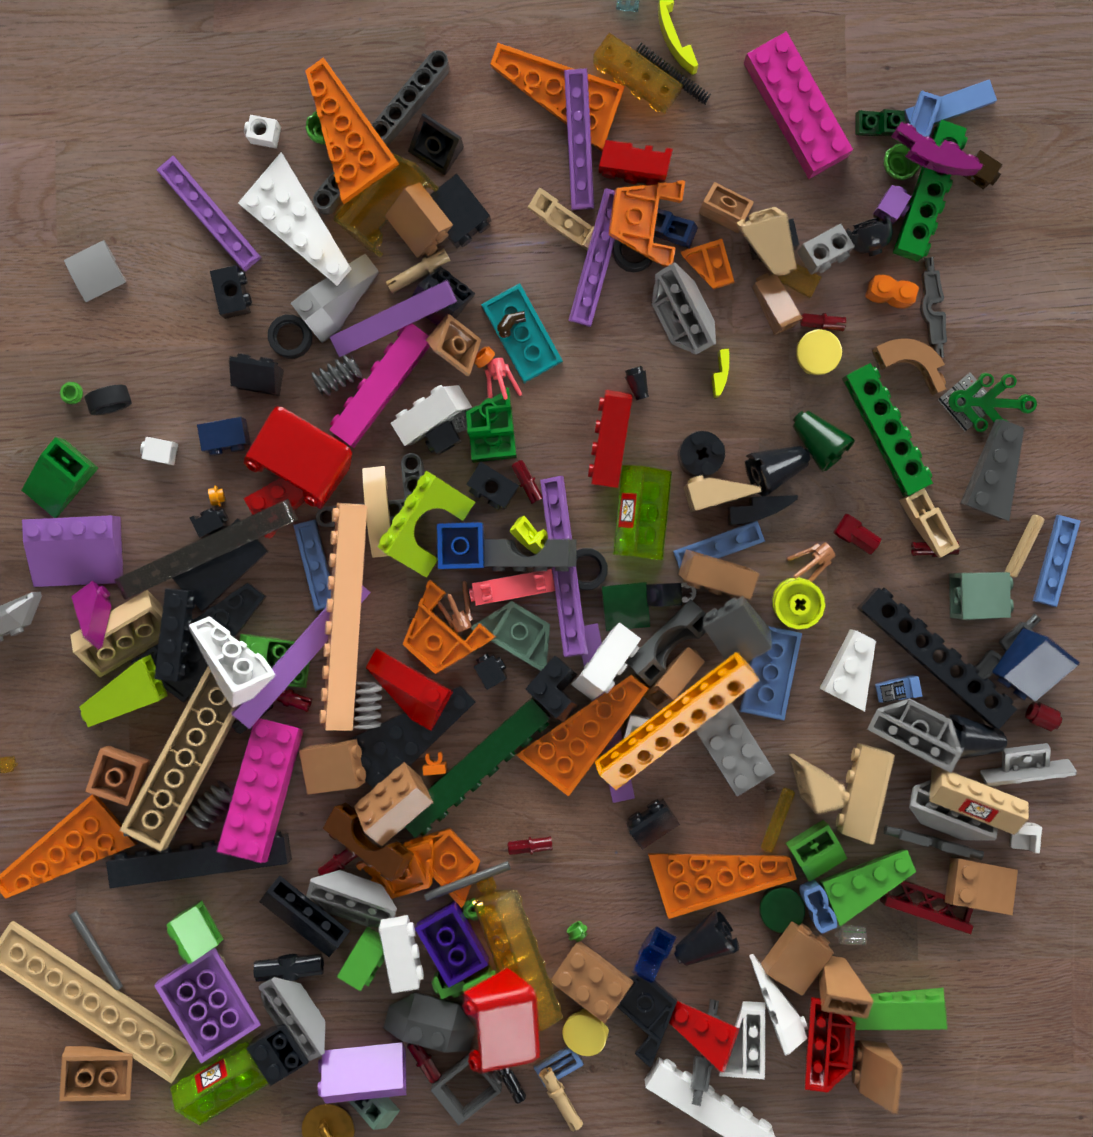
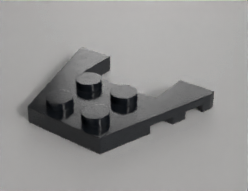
(651, 1010)

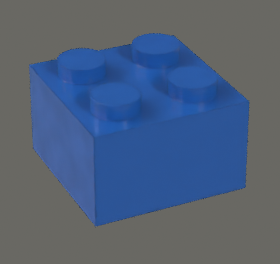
(460, 545)

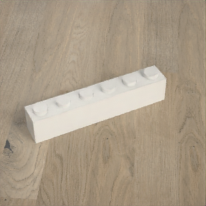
(715, 1110)

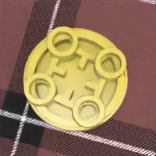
(818, 352)
(585, 1033)

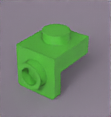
(442, 988)

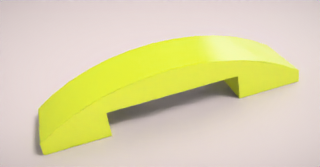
(683, 55)

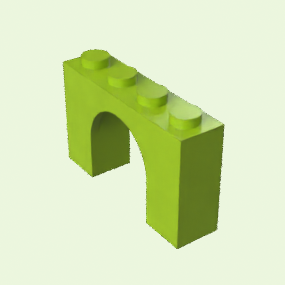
(427, 495)

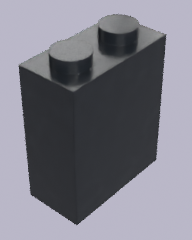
(462, 210)

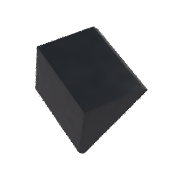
(435, 144)

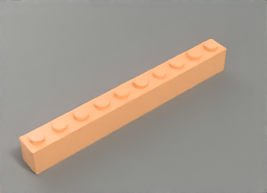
(344, 616)

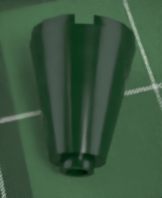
(822, 439)

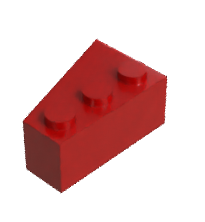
(633, 163)
(273, 494)

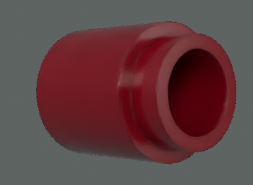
(1043, 716)

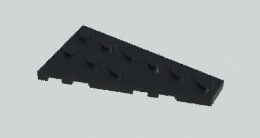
(232, 615)

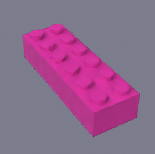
(797, 105)
(260, 790)

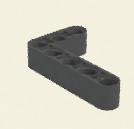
(407, 477)

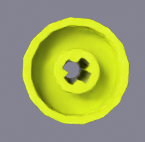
(809, 610)

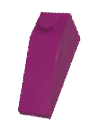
(93, 612)

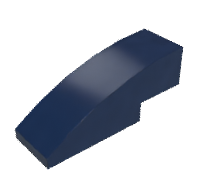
(674, 228)

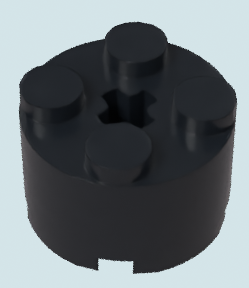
(713, 449)

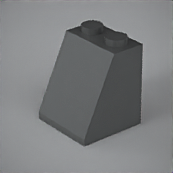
(738, 630)

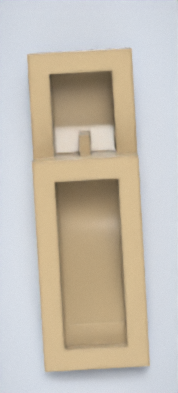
(929, 522)

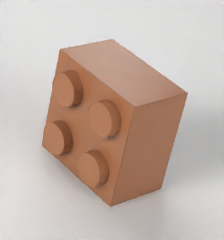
(117, 775)

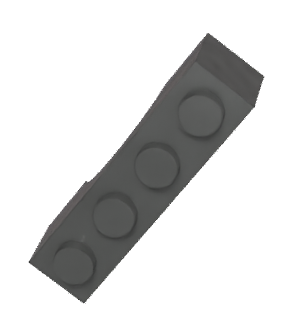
(555, 553)
(651, 658)

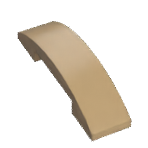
(561, 219)
(377, 505)

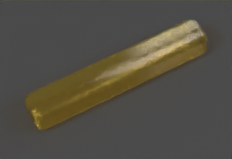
(777, 819)

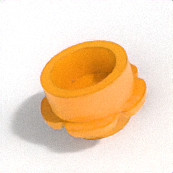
(216, 496)

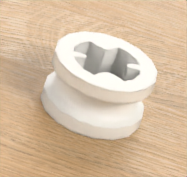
(693, 594)

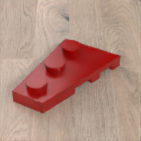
(706, 1033)

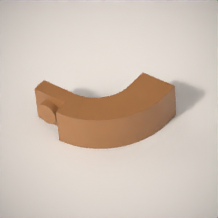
(916, 354)

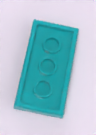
(529, 342)

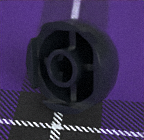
(871, 235)

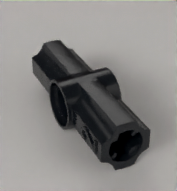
(289, 967)

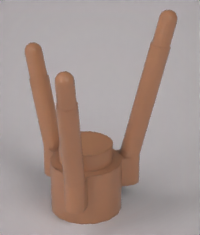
(821, 556)
(459, 620)

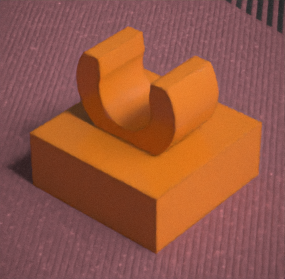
(434, 767)

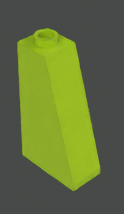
(125, 693)

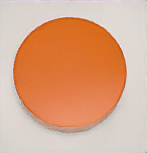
(484, 356)

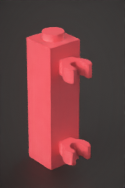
(512, 587)

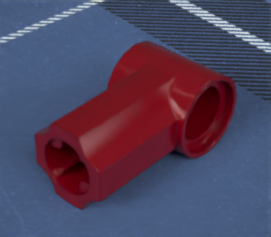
(852, 531)

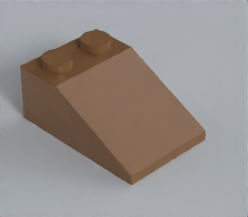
(981, 886)
(95, 1074)
(878, 1074)

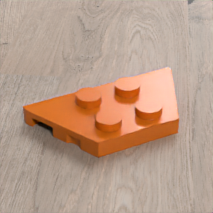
(450, 860)
(416, 876)

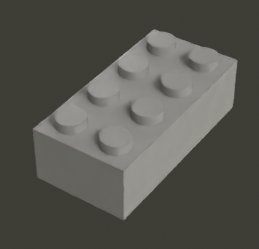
(734, 750)

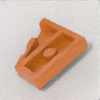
(710, 263)

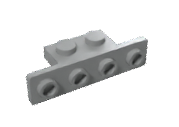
(1027, 765)

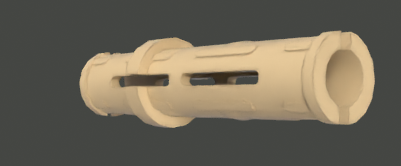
(419, 270)
(556, 1092)

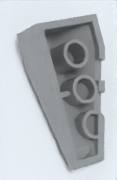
(328, 305)

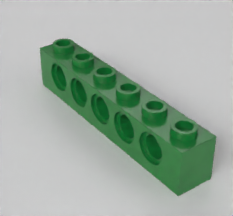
(906, 243)
(876, 423)

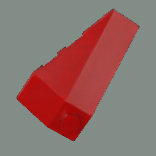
(414, 692)

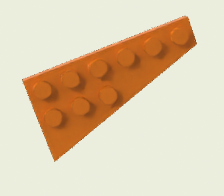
(545, 84)
(350, 139)
(575, 745)
(76, 841)
(705, 880)

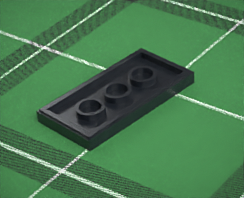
(219, 574)

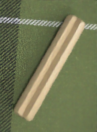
(1024, 545)

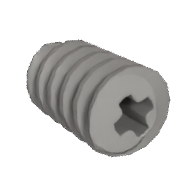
(368, 705)

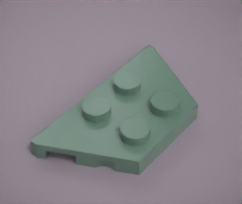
(519, 633)

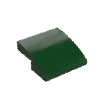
(626, 605)

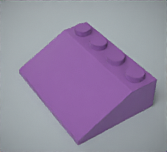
(73, 550)
(207, 1005)

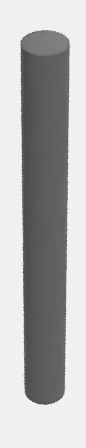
(466, 881)
(95, 950)

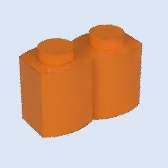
(896, 293)

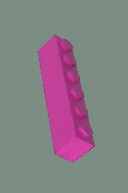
(381, 385)

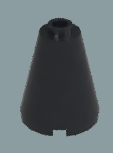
(775, 467)
(977, 738)
(707, 941)

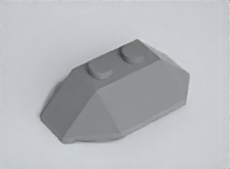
(683, 310)
(18, 614)
(919, 732)
(946, 819)
(351, 898)
(291, 1005)

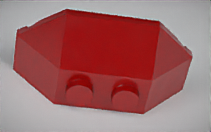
(828, 1048)

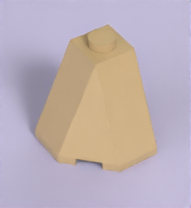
(771, 239)

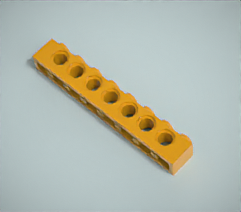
(676, 721)

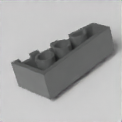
(996, 471)

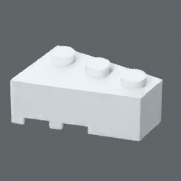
(430, 413)
(607, 662)
(851, 670)
(401, 953)
(748, 1052)

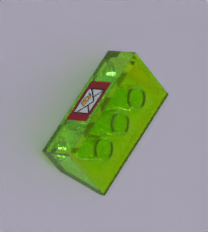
(642, 512)
(218, 1086)

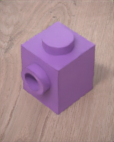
(893, 204)

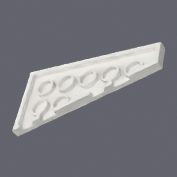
(288, 212)

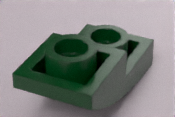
(878, 123)

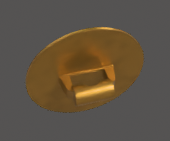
(327, 1121)

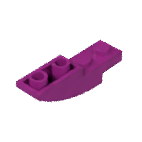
(943, 158)

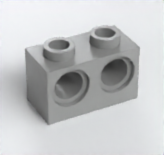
(823, 246)

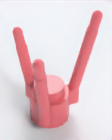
(497, 370)

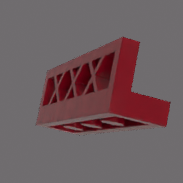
(928, 913)

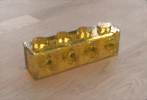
(636, 73)

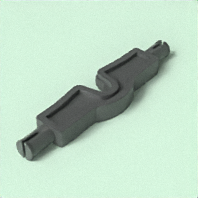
(932, 295)
(991, 658)
(927, 840)
(702, 1066)

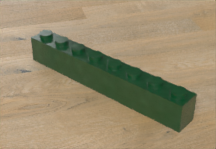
(479, 763)

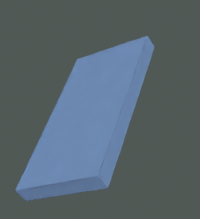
(775, 675)

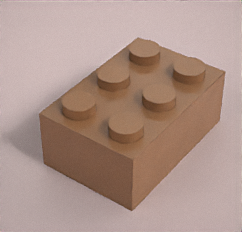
(717, 575)
(392, 804)
(591, 981)

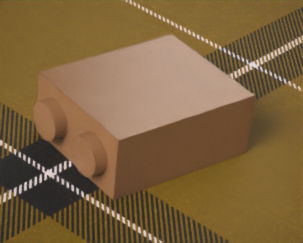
(419, 220)
(332, 766)
(797, 957)

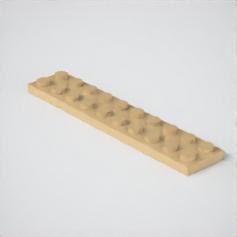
(93, 1002)

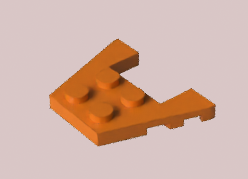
(636, 214)
(434, 640)

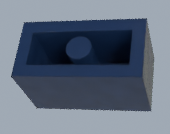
(223, 435)

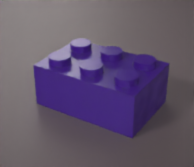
(452, 943)

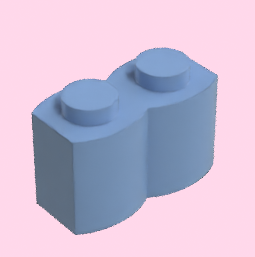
(818, 907)

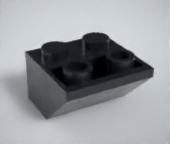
(461, 292)
(255, 375)
(651, 823)
(276, 1053)

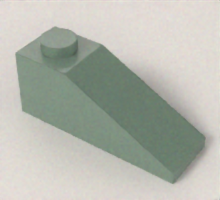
(376, 1111)

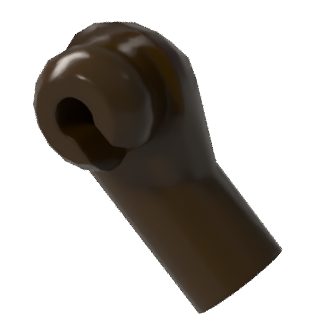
(508, 321)

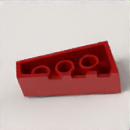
(611, 438)

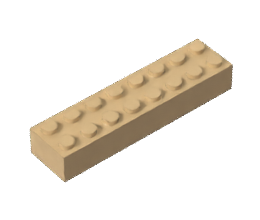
(181, 766)

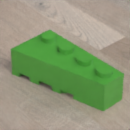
(864, 884)
(906, 1011)

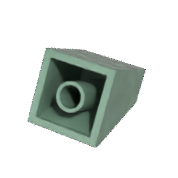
(980, 595)

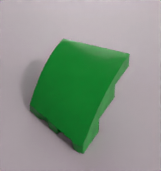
(492, 429)

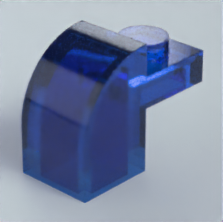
(652, 953)

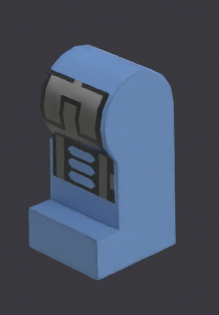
(899, 689)

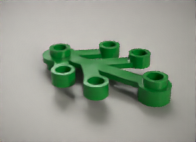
(988, 400)

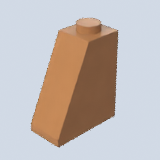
(776, 303)
(675, 678)
(842, 990)

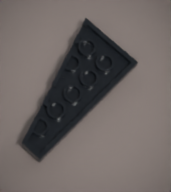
(405, 740)

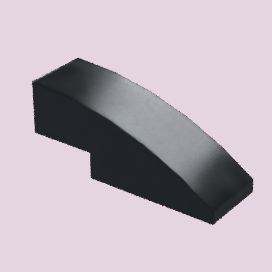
(759, 508)

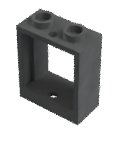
(450, 1101)

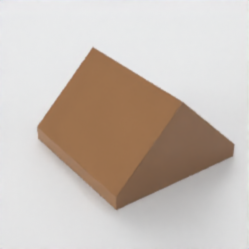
(725, 207)
(455, 344)

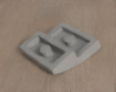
(94, 271)

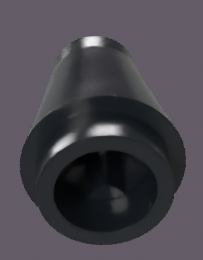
(637, 382)

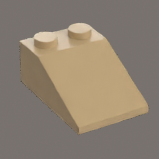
(710, 492)

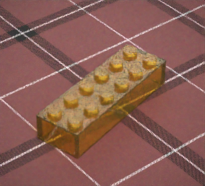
(516, 948)

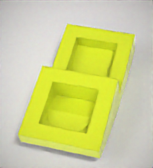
(719, 379)
(528, 536)

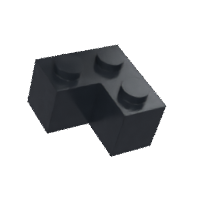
(549, 687)

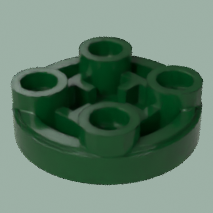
(780, 908)

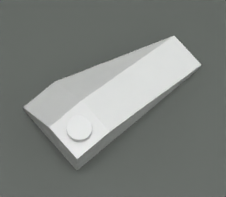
(234, 666)
(786, 1021)

